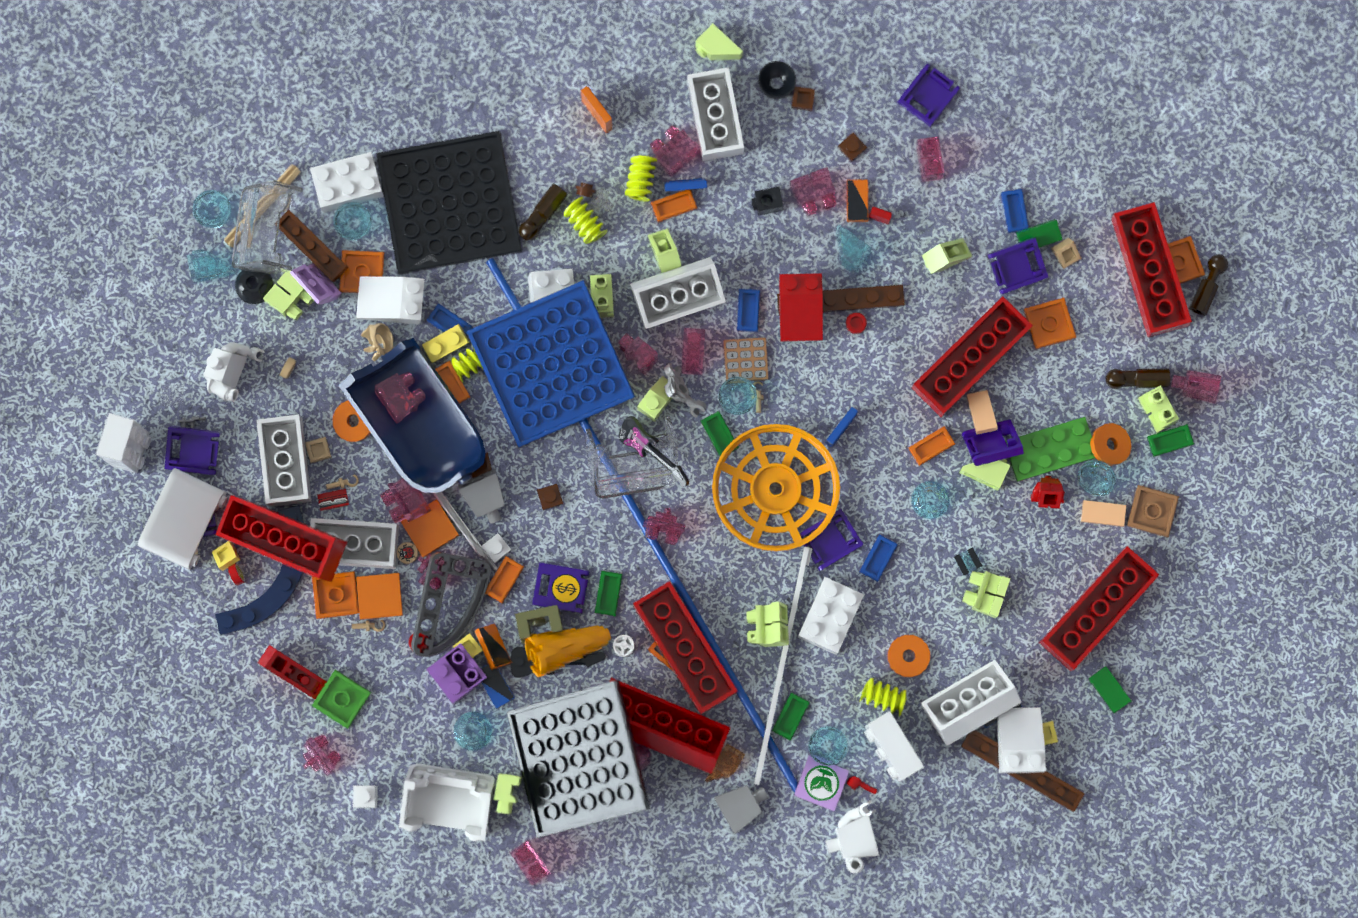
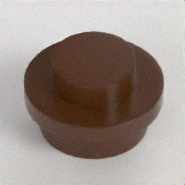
(585, 190)

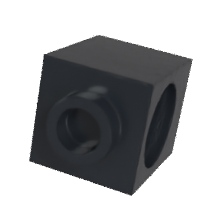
(771, 193)

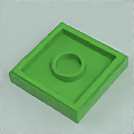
(341, 699)

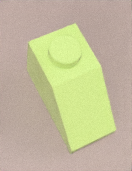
(717, 46)
(664, 250)
(946, 255)
(655, 400)
(989, 474)

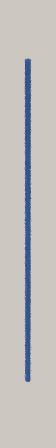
(675, 580)

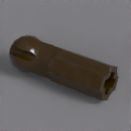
(542, 212)
(1208, 287)
(1140, 378)

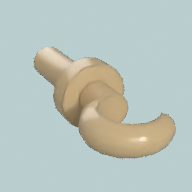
(759, 397)
(341, 483)
(367, 626)

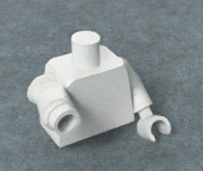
(225, 369)
(854, 838)

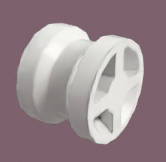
(625, 643)

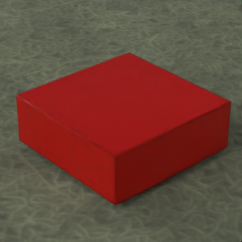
(880, 215)

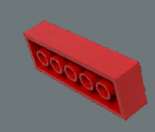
(1151, 269)
(972, 356)
(281, 538)
(1098, 608)
(684, 648)
(673, 729)

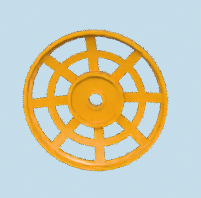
(779, 474)

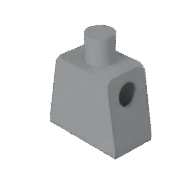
(484, 495)
(740, 806)

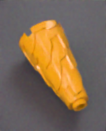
(556, 649)

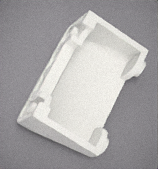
(181, 518)
(447, 799)

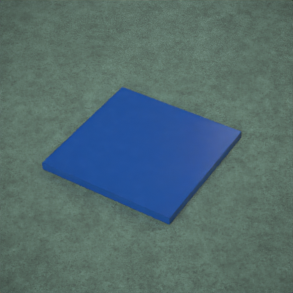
(551, 363)

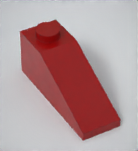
(292, 672)

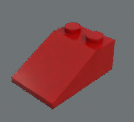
(801, 307)

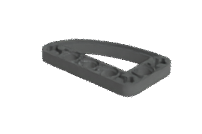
(437, 594)

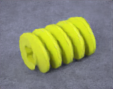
(639, 177)
(584, 222)
(466, 363)
(884, 696)

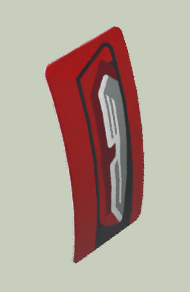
(333, 499)

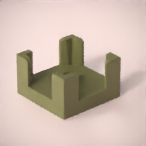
(538, 618)

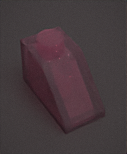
(693, 351)

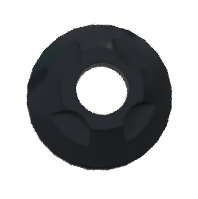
(780, 70)
(255, 295)

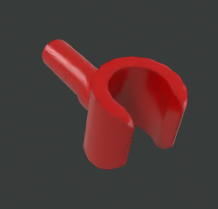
(854, 782)

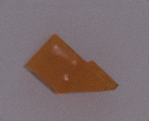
(726, 763)

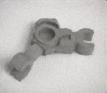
(679, 392)

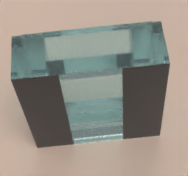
(967, 561)

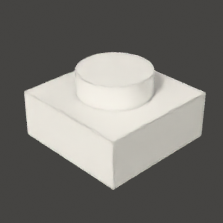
(496, 548)

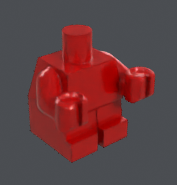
(1048, 493)

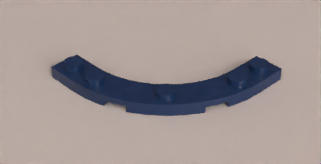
(270, 601)

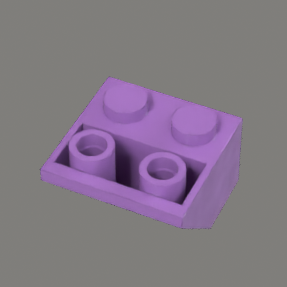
(457, 673)

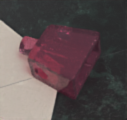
(1207, 386)

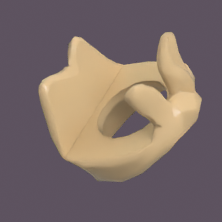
(376, 335)

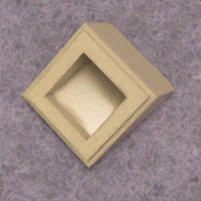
(1066, 252)

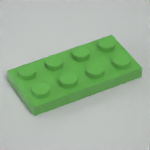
(1053, 449)

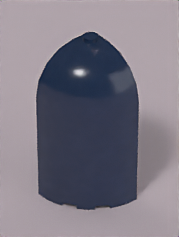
(435, 442)

